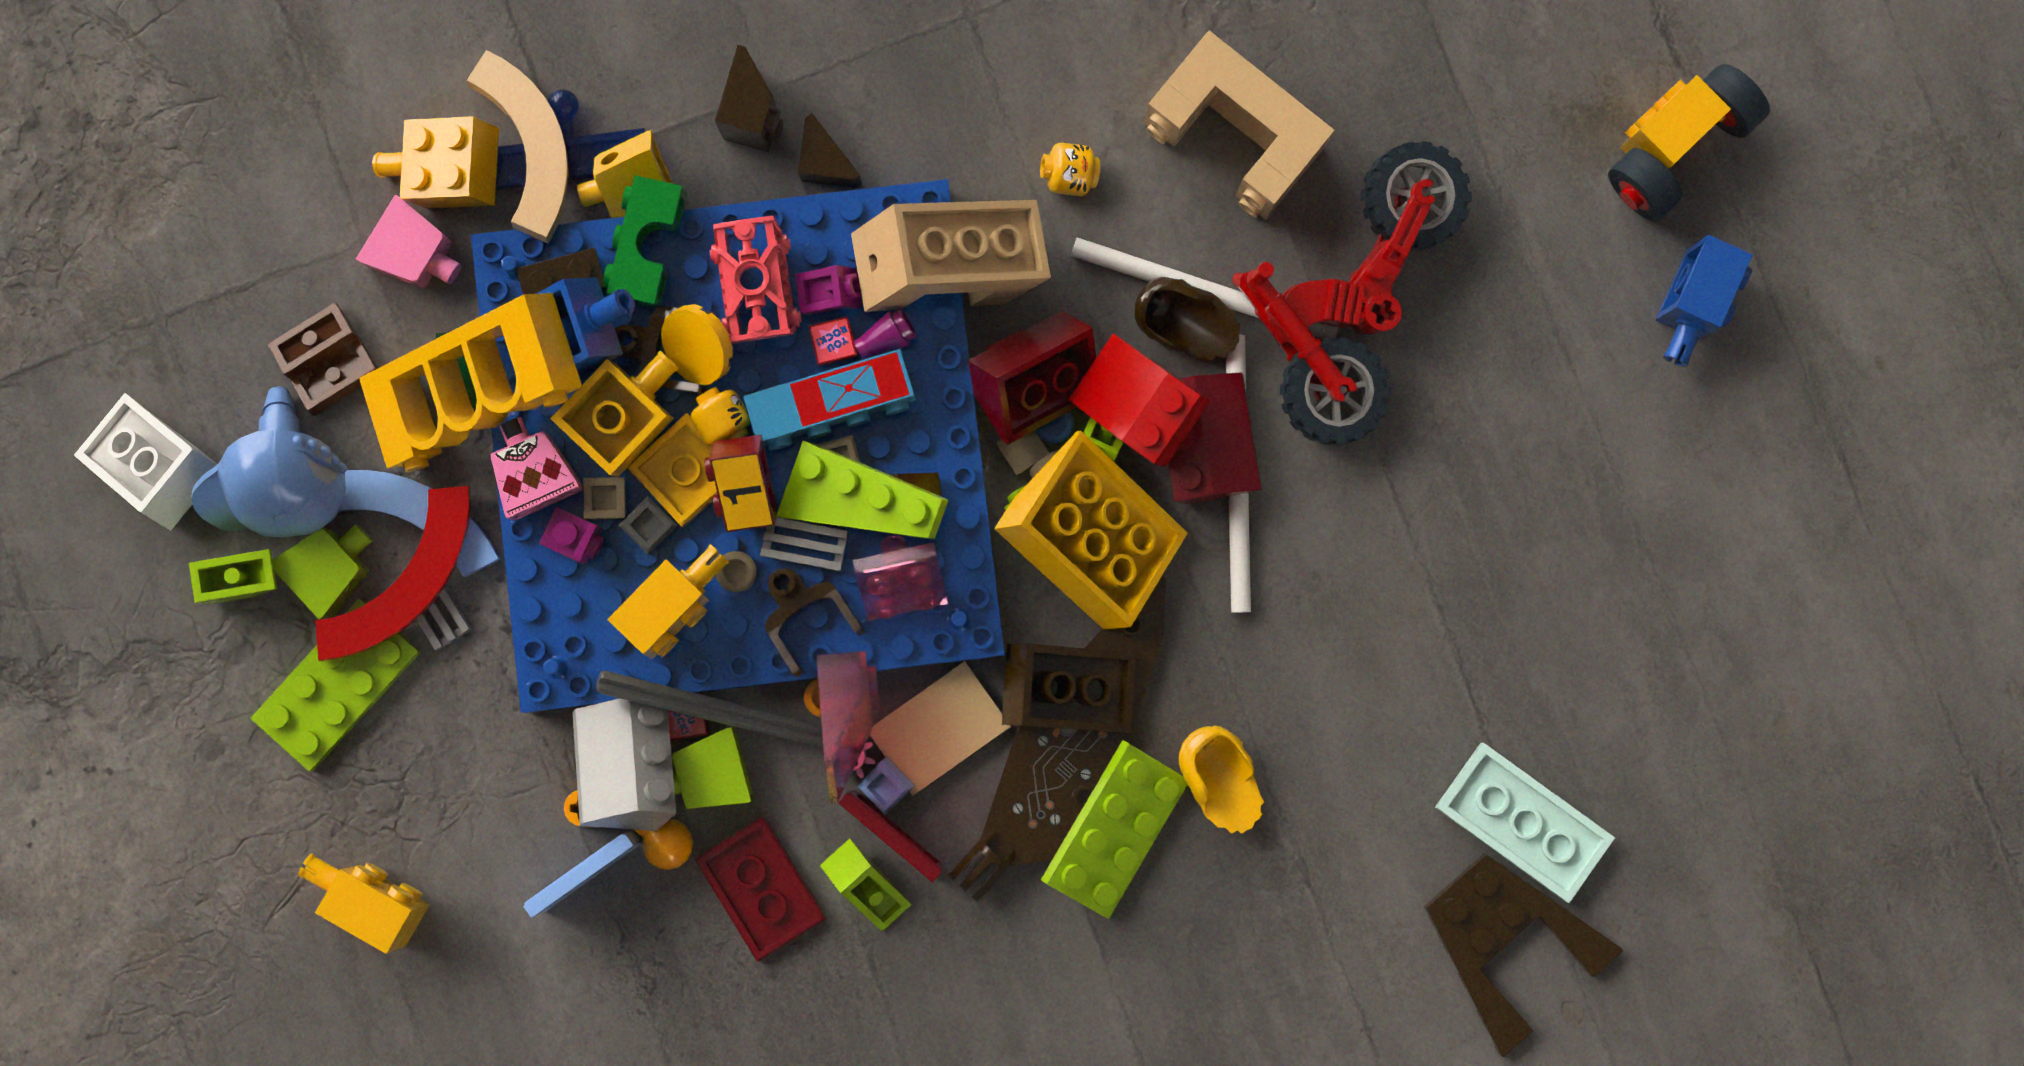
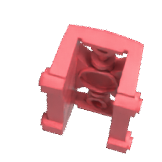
(775, 283)

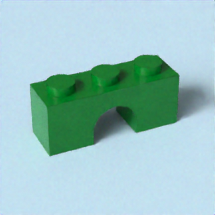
(649, 208)

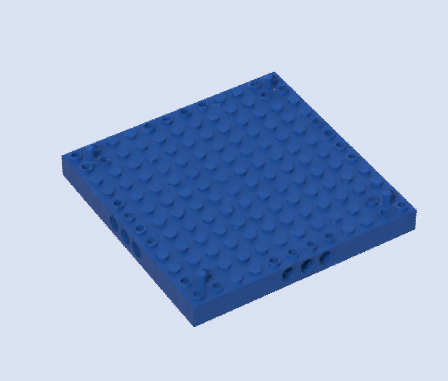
(564, 606)

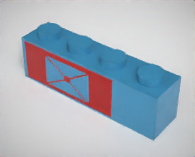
(830, 399)

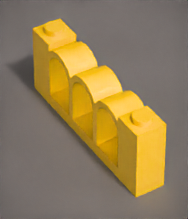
(541, 367)

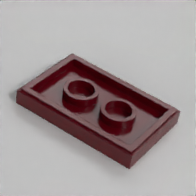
(892, 835)
(760, 888)

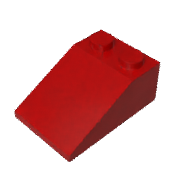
(1139, 401)

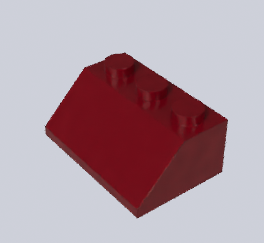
(1033, 375)
(1220, 449)

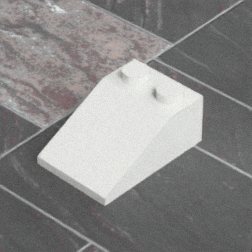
(145, 461)

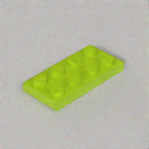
(328, 698)
(1115, 830)

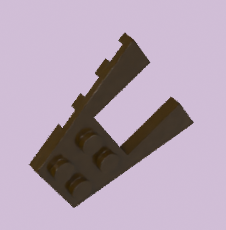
(1482, 915)

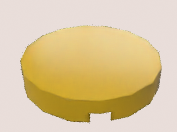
(697, 344)

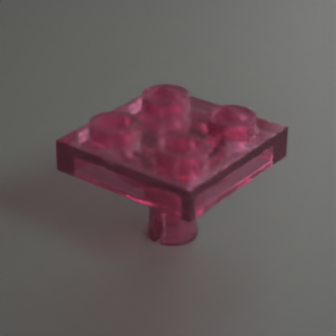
(900, 579)

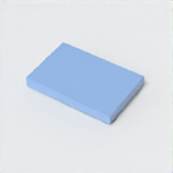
(582, 873)

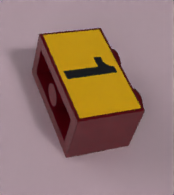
(742, 483)

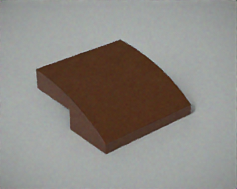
(323, 358)

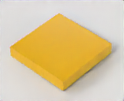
(676, 471)

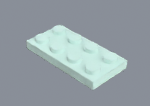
(1524, 822)

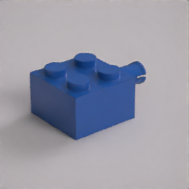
(1703, 294)
(589, 319)

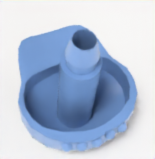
(273, 478)

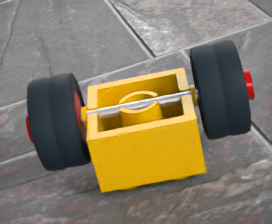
(1674, 126)

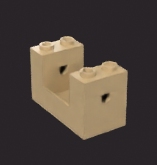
(1253, 104)
(950, 248)

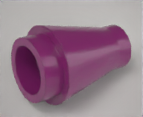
(886, 335)

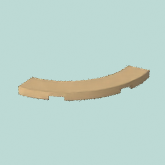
(542, 140)

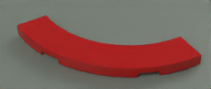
(413, 590)

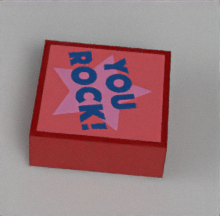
(833, 341)
(686, 726)

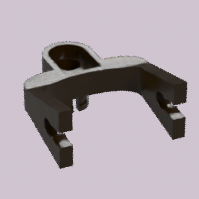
(648, 344)
(794, 601)

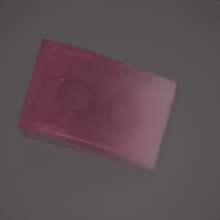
(846, 704)

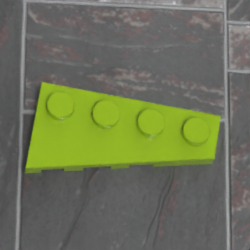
(854, 495)

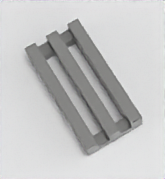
(838, 550)
(450, 635)

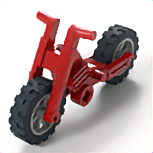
(1351, 302)

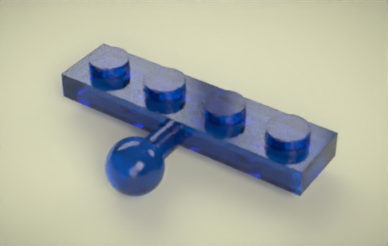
(580, 149)

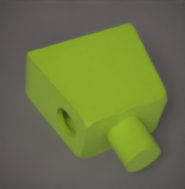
(324, 569)
(712, 772)

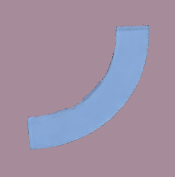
(409, 501)

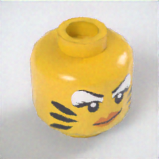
(1070, 169)
(720, 416)

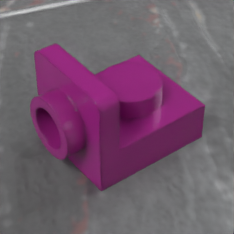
(828, 289)
(572, 536)

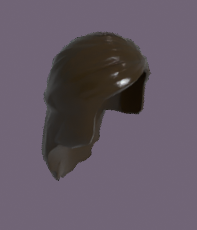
(1186, 319)

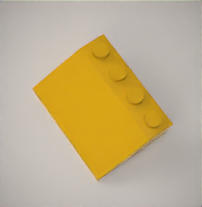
(1093, 532)

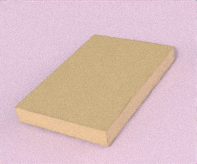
(939, 727)

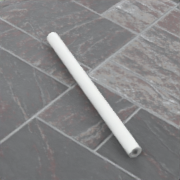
(1148, 270)
(1239, 515)

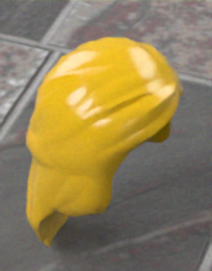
(1221, 778)

